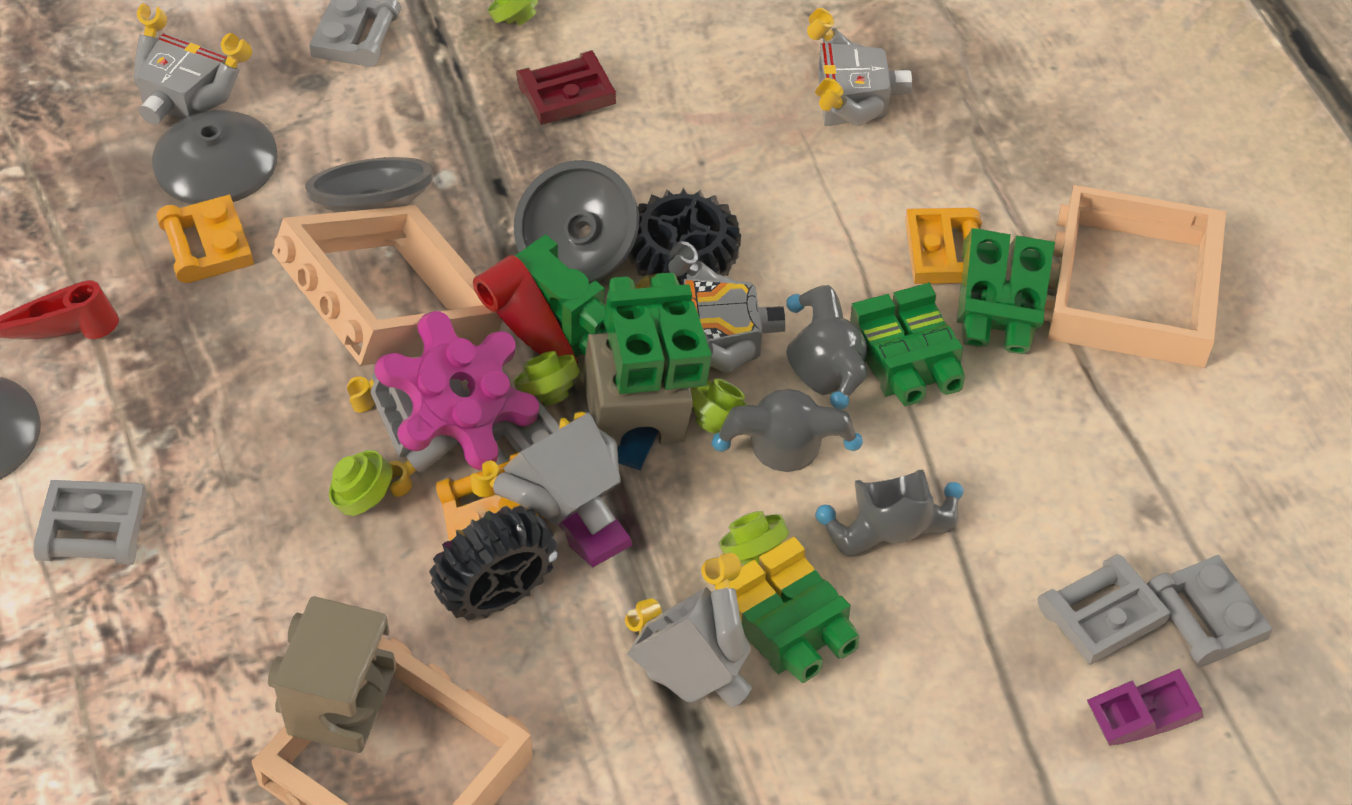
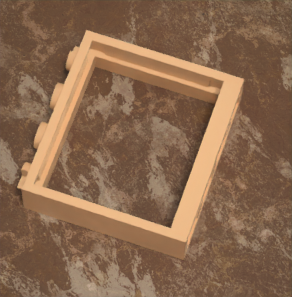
(1145, 218)
(301, 253)
(508, 733)

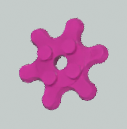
(438, 408)

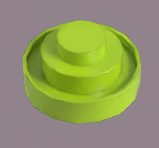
(512, 10)
(548, 377)
(714, 402)
(359, 482)
(754, 535)

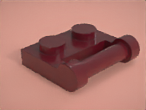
(567, 88)

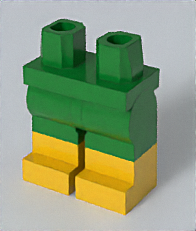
(792, 611)

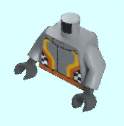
(726, 311)

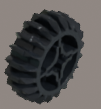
(688, 219)
(493, 562)

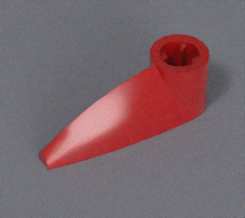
(521, 305)
(63, 312)

